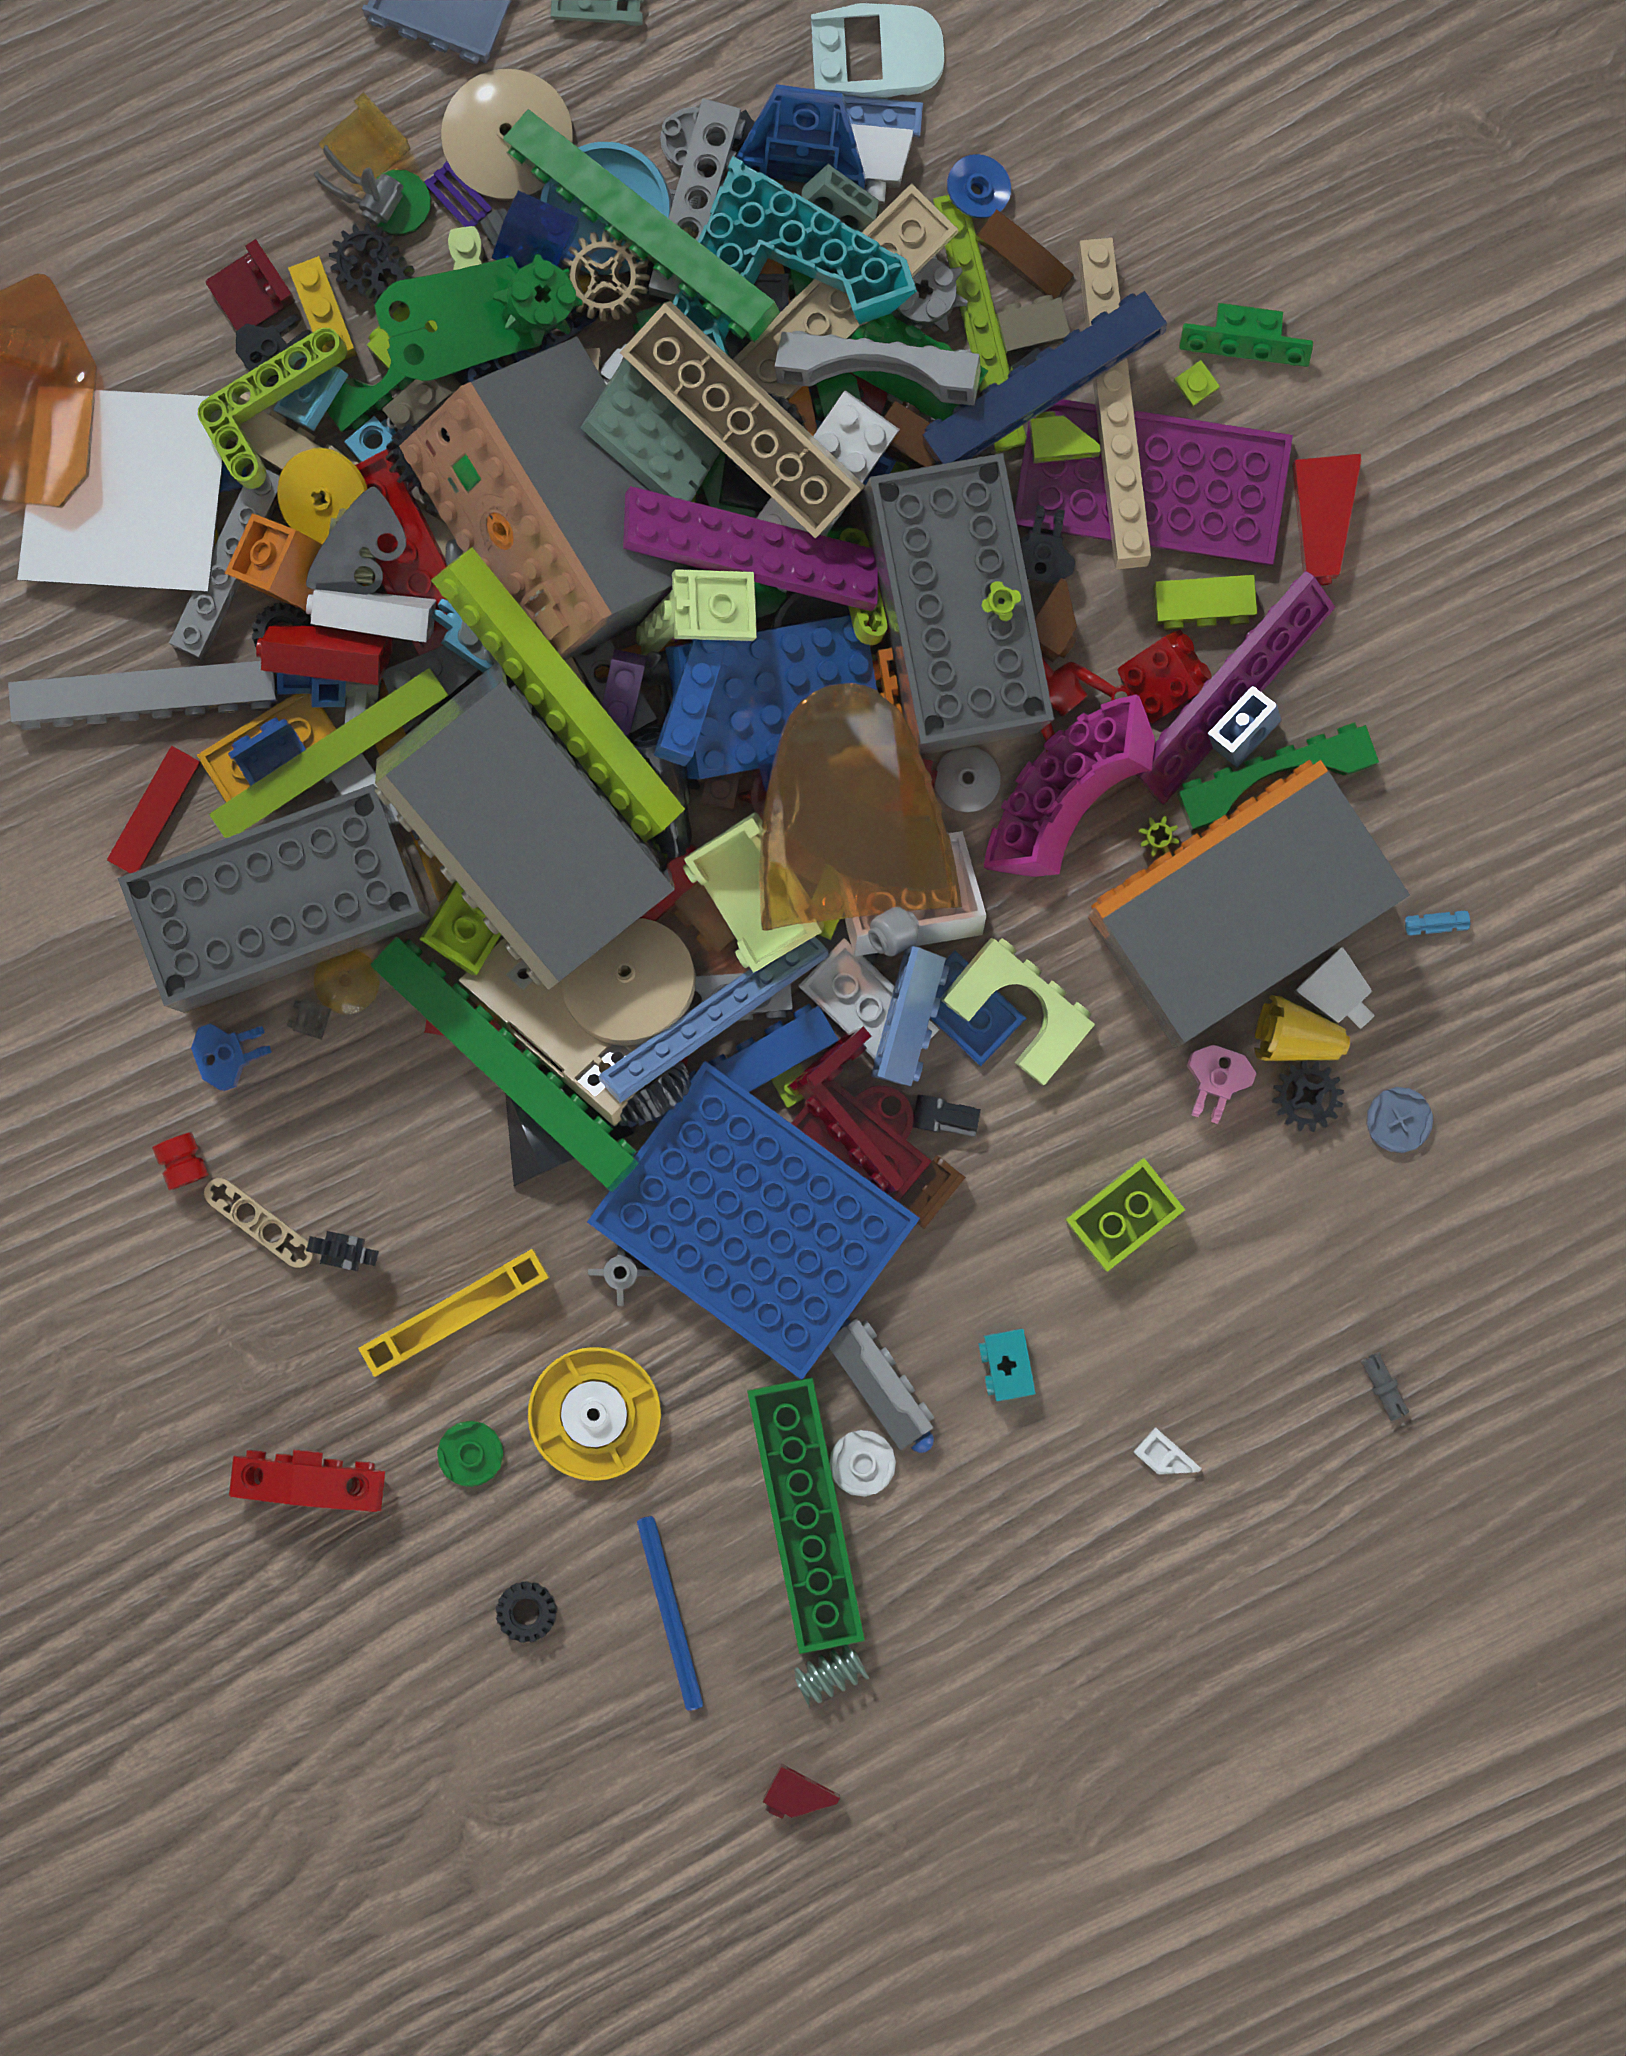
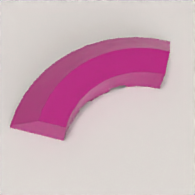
(1065, 783)

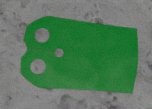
(466, 319)

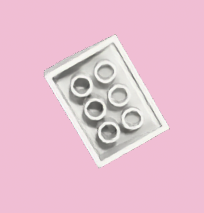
(936, 924)

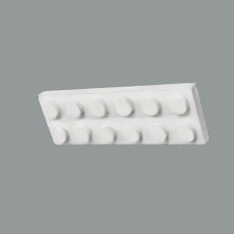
(854, 438)

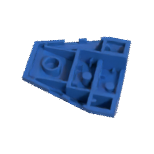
(801, 135)

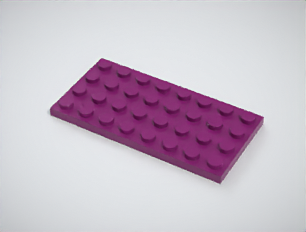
(1202, 482)

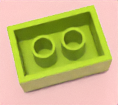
(1124, 1214)

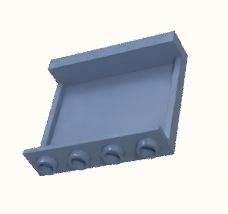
(455, 25)

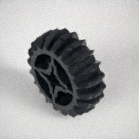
(657, 1096)

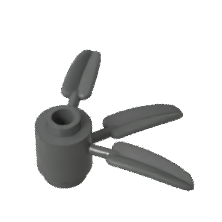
(381, 193)
(657, 673)

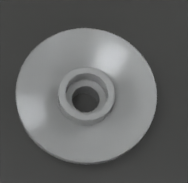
(967, 796)

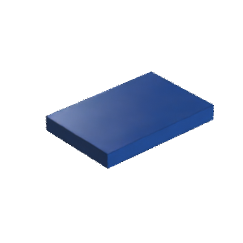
(989, 1025)

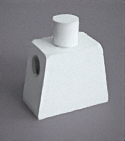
(882, 156)
(1337, 990)

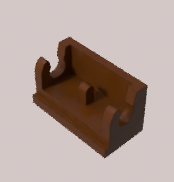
(931, 1190)

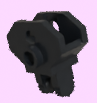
(263, 342)
(1046, 548)

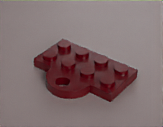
(884, 1131)

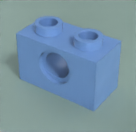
(1244, 726)

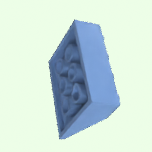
(909, 1015)

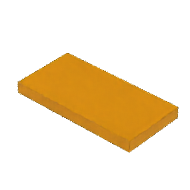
(308, 722)

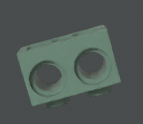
(841, 198)

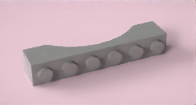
(812, 358)

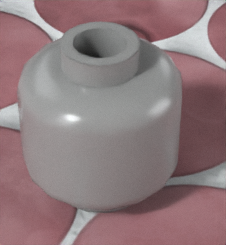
(893, 931)

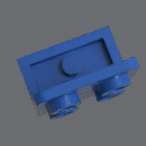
(267, 750)

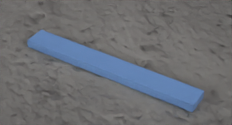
(709, 1020)

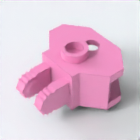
(1216, 1080)

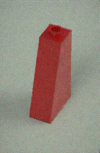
(1324, 508)
(325, 653)

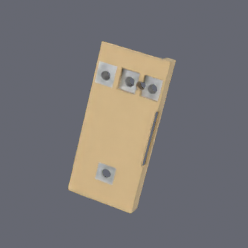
(548, 1024)

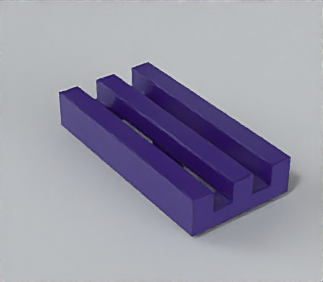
(437, 176)

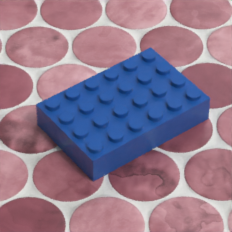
(763, 686)

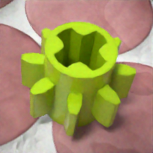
(1167, 832)

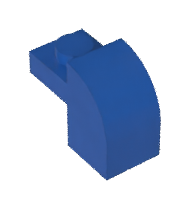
(322, 691)

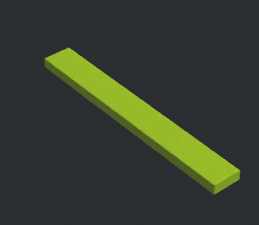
(979, 314)
(329, 754)

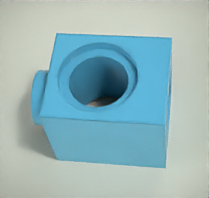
(357, 441)

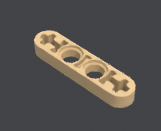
(261, 1220)

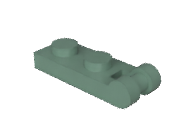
(597, 11)

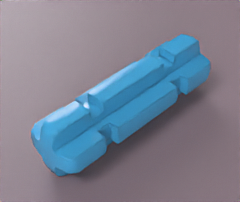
(1437, 923)

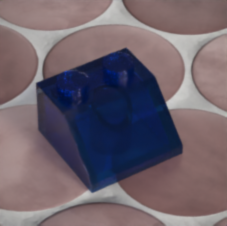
(535, 229)

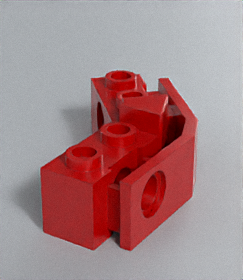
(306, 1481)

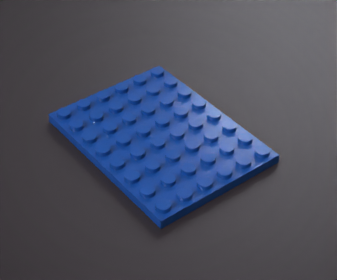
(754, 1220)

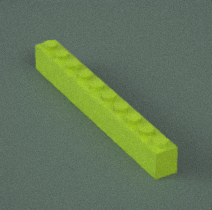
(558, 694)

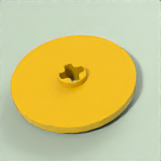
(301, 486)

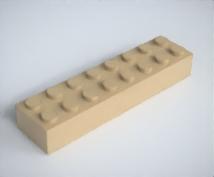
(742, 419)

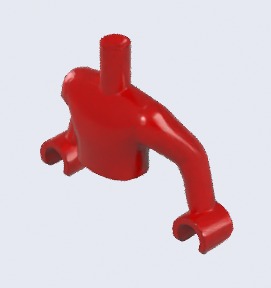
(1067, 691)

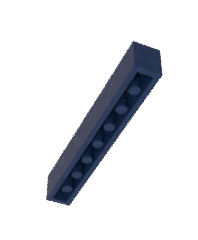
(1045, 381)

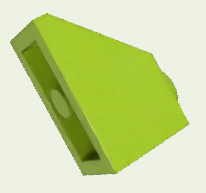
(1059, 439)

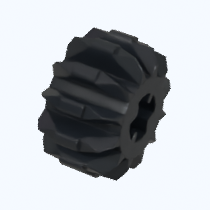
(381, 272)

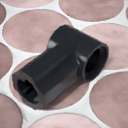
(937, 1115)

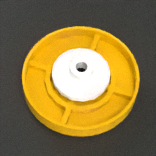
(626, 1406)

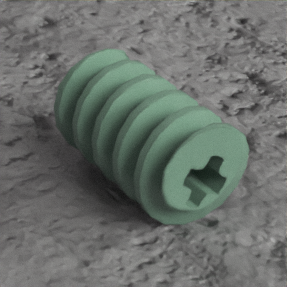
(829, 1674)

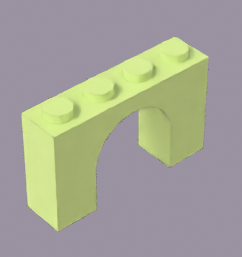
(1062, 1022)

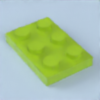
(460, 932)

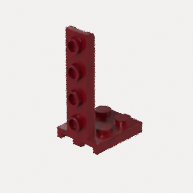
(839, 1123)

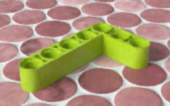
(263, 397)

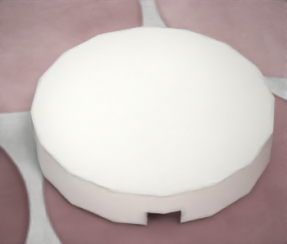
(862, 1463)

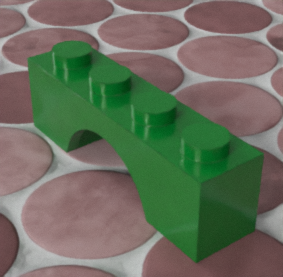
(359, 400)

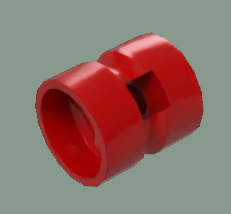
(180, 1161)

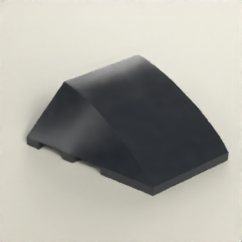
(533, 1148)

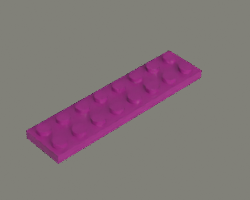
(740, 543)
(1252, 664)

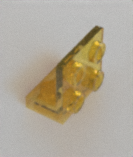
(366, 140)

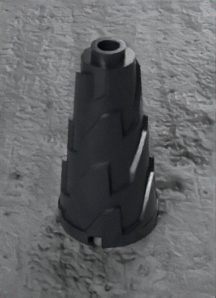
(677, 835)

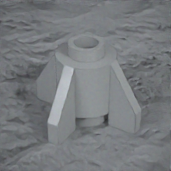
(626, 1282)

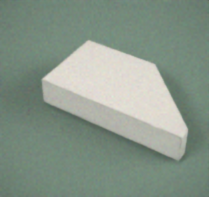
(1164, 1455)

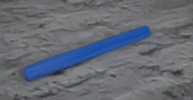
(670, 1613)

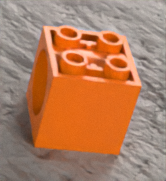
(274, 561)

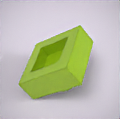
(1196, 383)
(783, 1080)

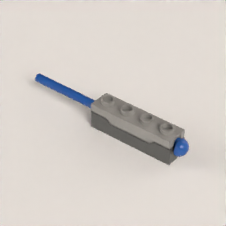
(881, 1387)

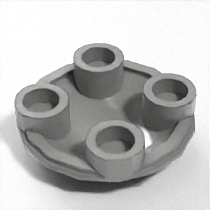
(677, 135)

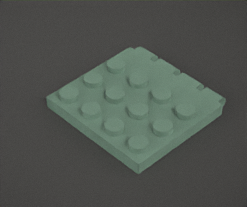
(650, 435)

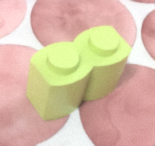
(465, 247)

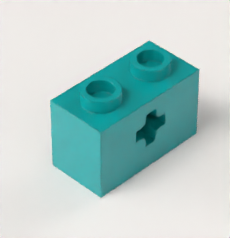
(1014, 1346)

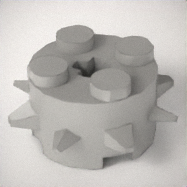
(936, 307)

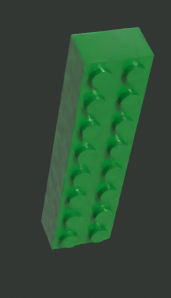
(805, 1515)

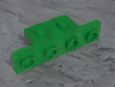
(1247, 335)

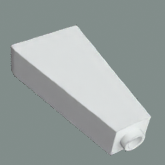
(374, 613)

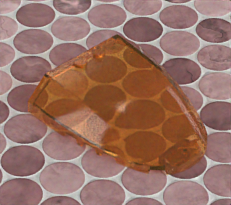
(851, 816)

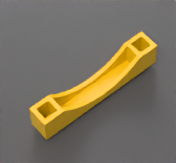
(454, 1313)

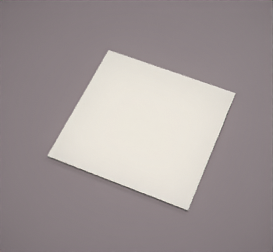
(143, 509)

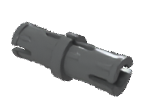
(1384, 1386)

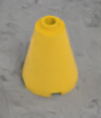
(1297, 1034)

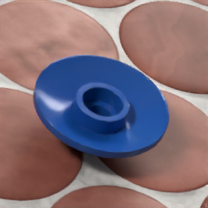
(987, 176)

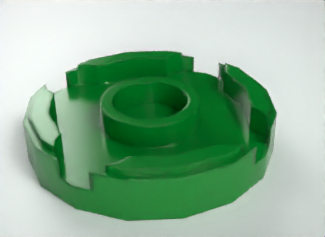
(413, 206)
(470, 1453)

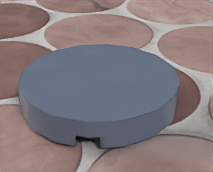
(1399, 1120)

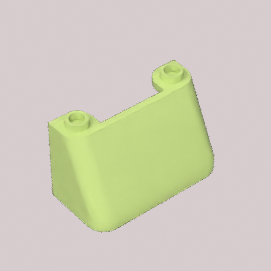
(731, 876)

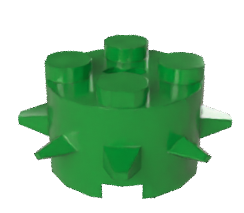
(551, 286)

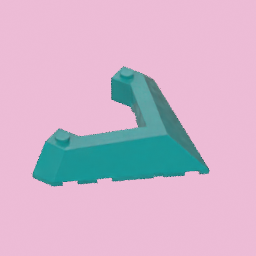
(763, 220)

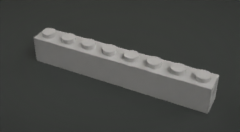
(140, 693)

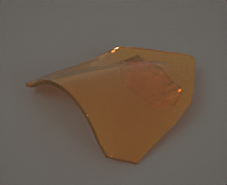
(43, 396)

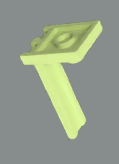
(702, 608)

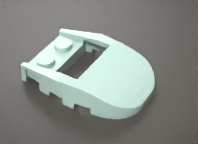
(909, 51)

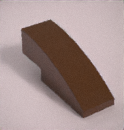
(1024, 255)

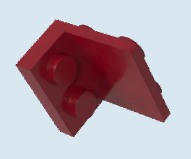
(250, 288)

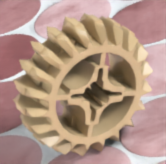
(614, 264)

